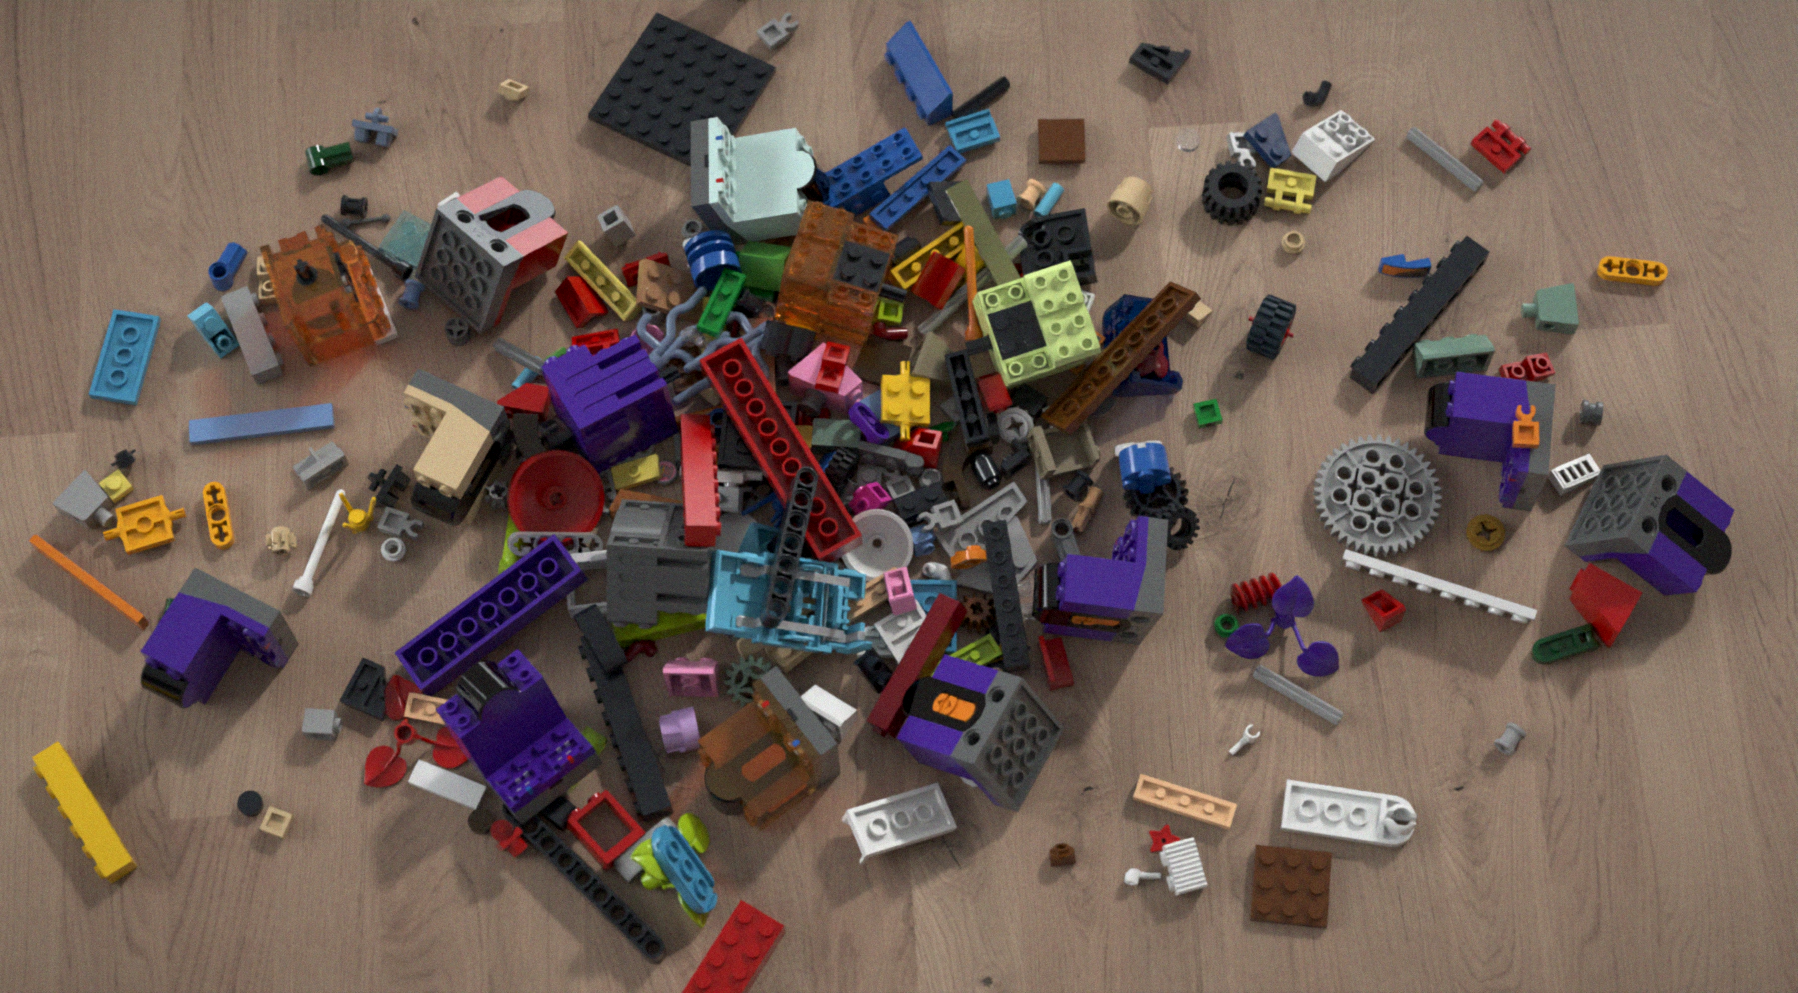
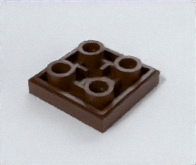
(1061, 141)

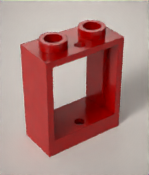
(604, 859)

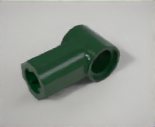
(322, 159)

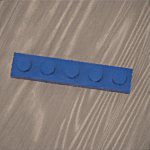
(915, 189)

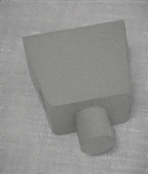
(85, 503)

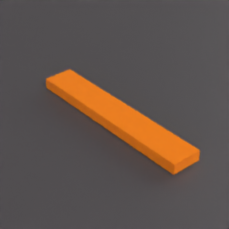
(89, 582)

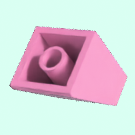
(804, 377)

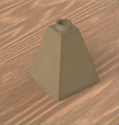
(930, 363)

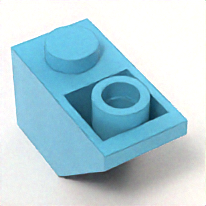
(213, 329)

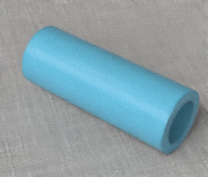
(1049, 200)
(526, 376)

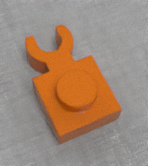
(1525, 431)

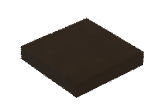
(879, 358)

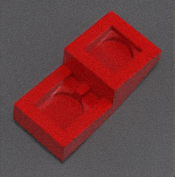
(832, 367)

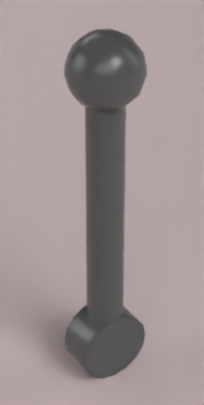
(348, 223)

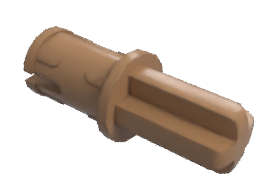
(1087, 509)

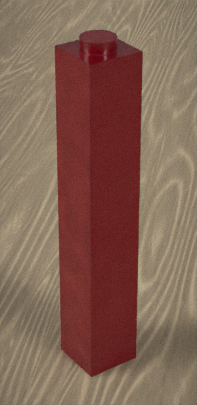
(917, 663)

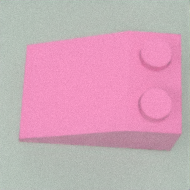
(692, 678)

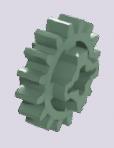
(739, 685)

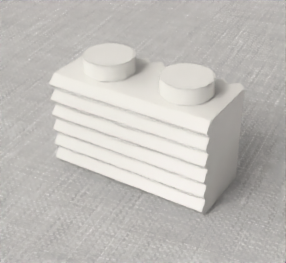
(1183, 866)

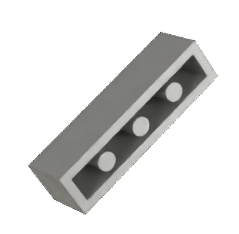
(252, 336)

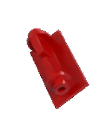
(631, 269)

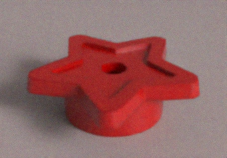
(1158, 835)

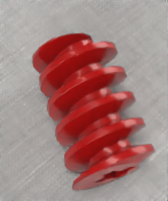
(1254, 592)

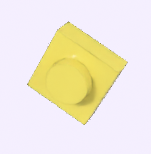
(116, 486)

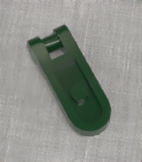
(1564, 645)

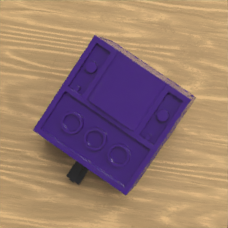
(611, 400)

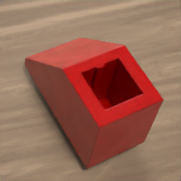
(993, 392)
(527, 400)
(923, 443)

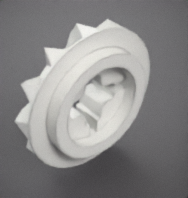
(1005, 420)

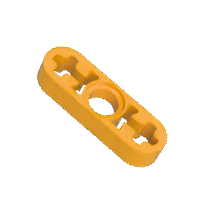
(1614, 275)
(210, 508)

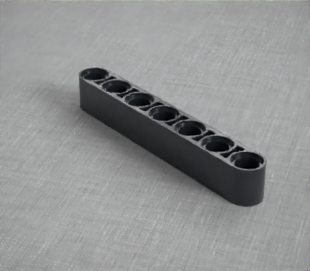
(784, 557)

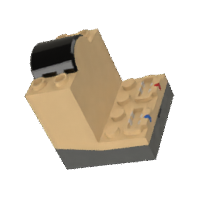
(465, 449)

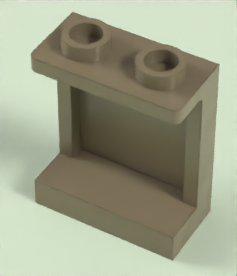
(1061, 453)

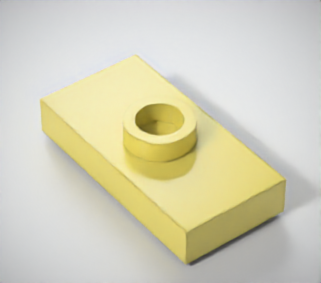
(636, 472)

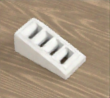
(1563, 487)

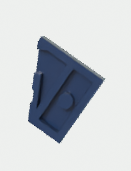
(1269, 141)

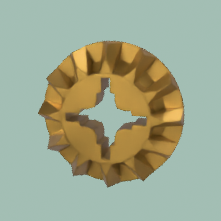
(1490, 524)

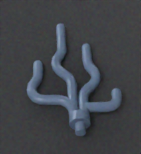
(753, 341)
(666, 350)

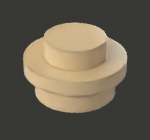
(1293, 242)

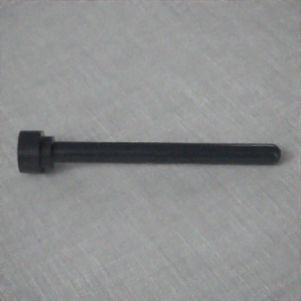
(401, 269)

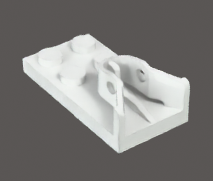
(899, 820)

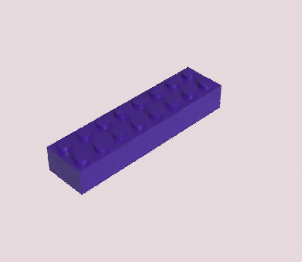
(491, 616)

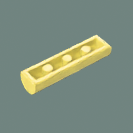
(603, 281)

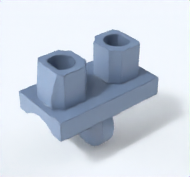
(384, 132)

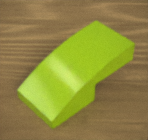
(889, 312)

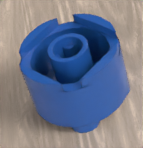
(1144, 467)

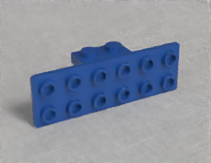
(860, 180)

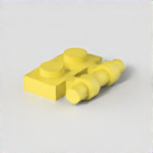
(1290, 184)

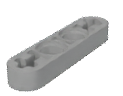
(525, 537)

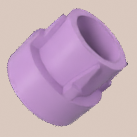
(680, 730)

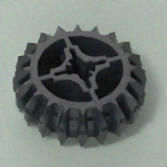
(1161, 499)

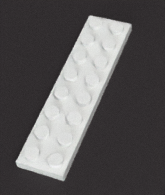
(1448, 590)

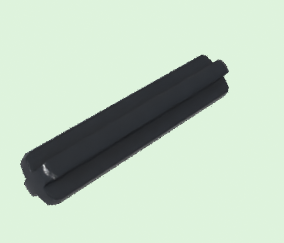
(982, 98)

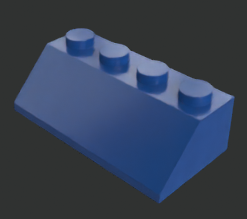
(919, 75)

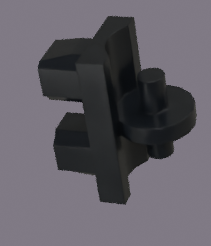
(395, 478)
(873, 670)

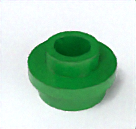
(1229, 619)

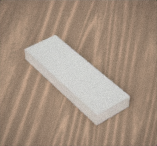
(447, 785)

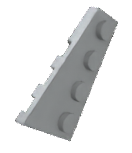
(998, 507)

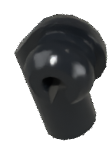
(1312, 99)

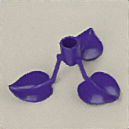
(1288, 601)

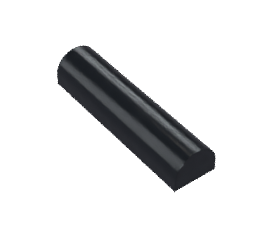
(967, 398)

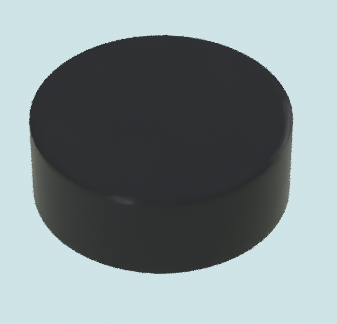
(250, 803)

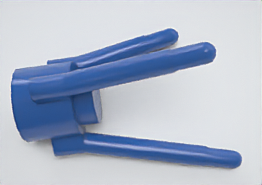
(776, 505)

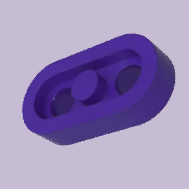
(868, 423)

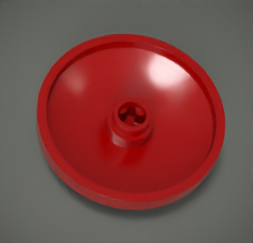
(555, 494)

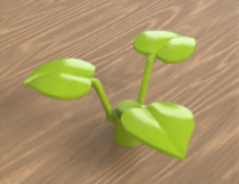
(653, 877)

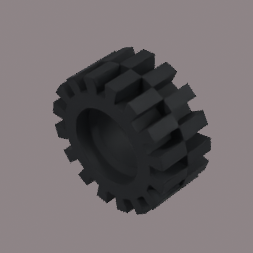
(841, 468)
(1187, 528)

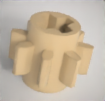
(280, 540)

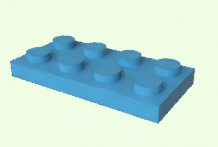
(125, 357)

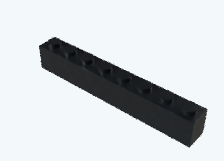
(1419, 314)
(629, 737)

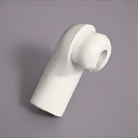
(936, 571)

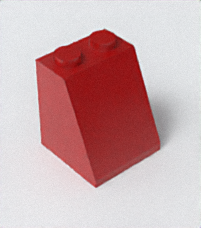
(1603, 601)

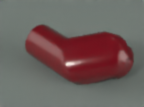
(889, 333)
(640, 646)

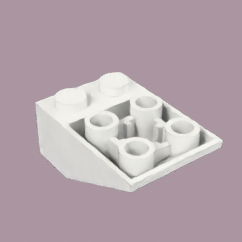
(1332, 145)

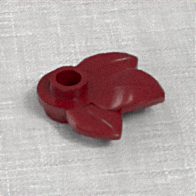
(1155, 362)

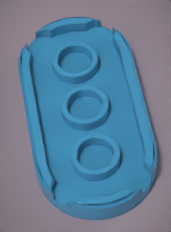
(684, 869)

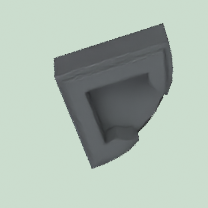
(1104, 408)

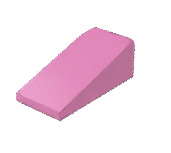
(899, 591)

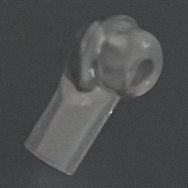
(695, 337)

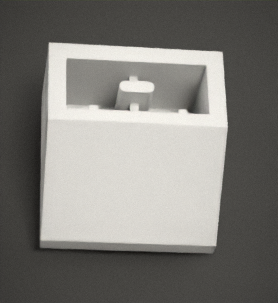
(831, 711)

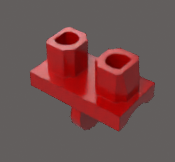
(508, 838)

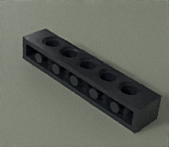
(1006, 596)

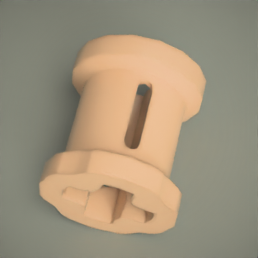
(1031, 194)

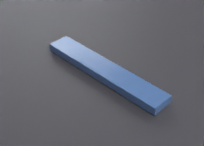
(261, 424)

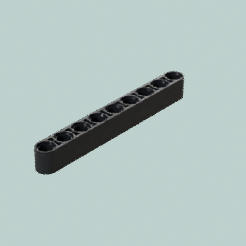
(592, 888)

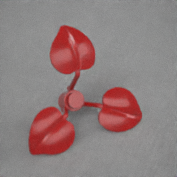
(383, 764)

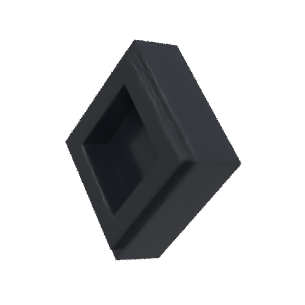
(992, 426)

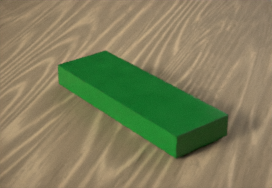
(721, 302)

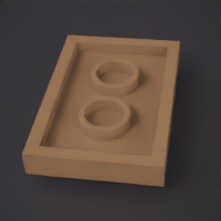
(666, 287)

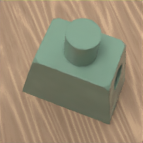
(1554, 309)

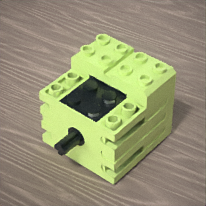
(1035, 326)

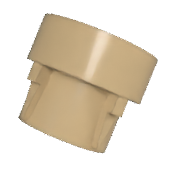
(1130, 201)

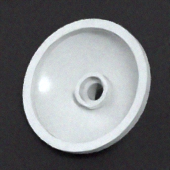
(895, 547)

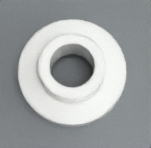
(393, 543)

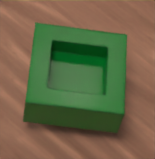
(1207, 413)

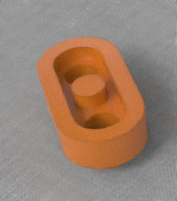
(969, 558)

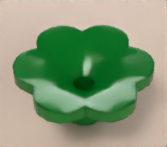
(944, 427)

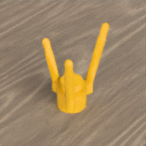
(358, 518)

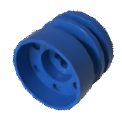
(709, 255)

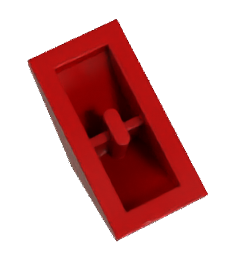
(1384, 609)

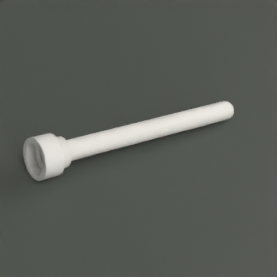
(303, 585)

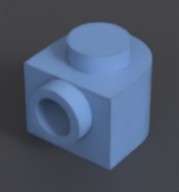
(922, 542)

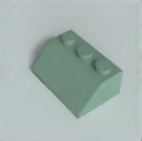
(1452, 355)

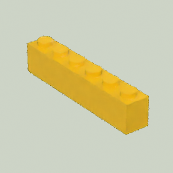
(84, 813)

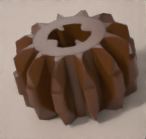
(983, 605)

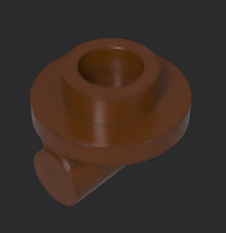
(1062, 855)

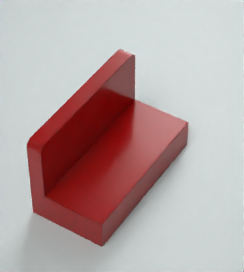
(938, 280)
(580, 300)
(1055, 663)

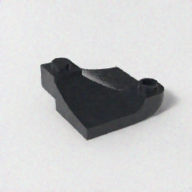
(1058, 240)

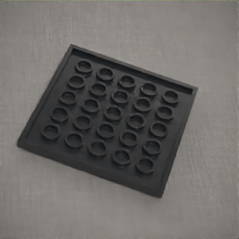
(677, 79)

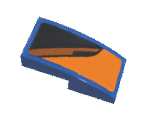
(1398, 267)

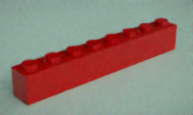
(699, 480)

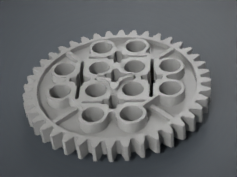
(1401, 528)

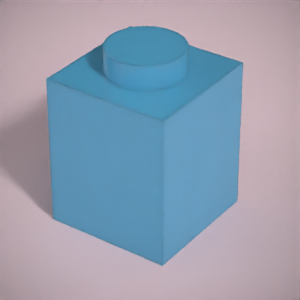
(1001, 199)

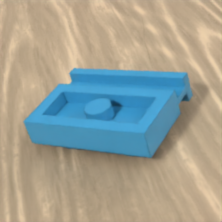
(972, 131)

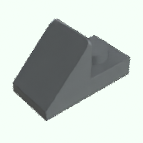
(556, 434)

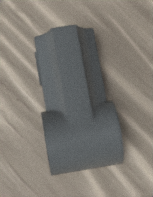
(1064, 544)

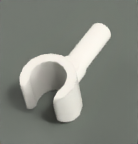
(1247, 738)
(1133, 875)

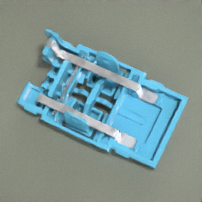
(738, 593)

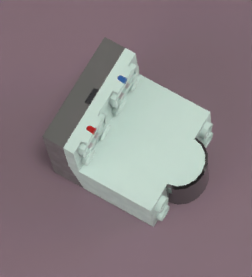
(753, 182)

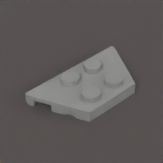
(1023, 557)

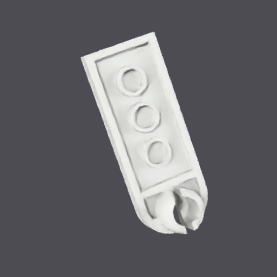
(1346, 814)

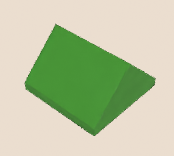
(763, 264)

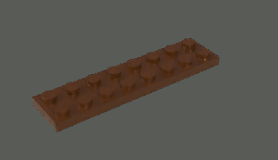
(1120, 358)

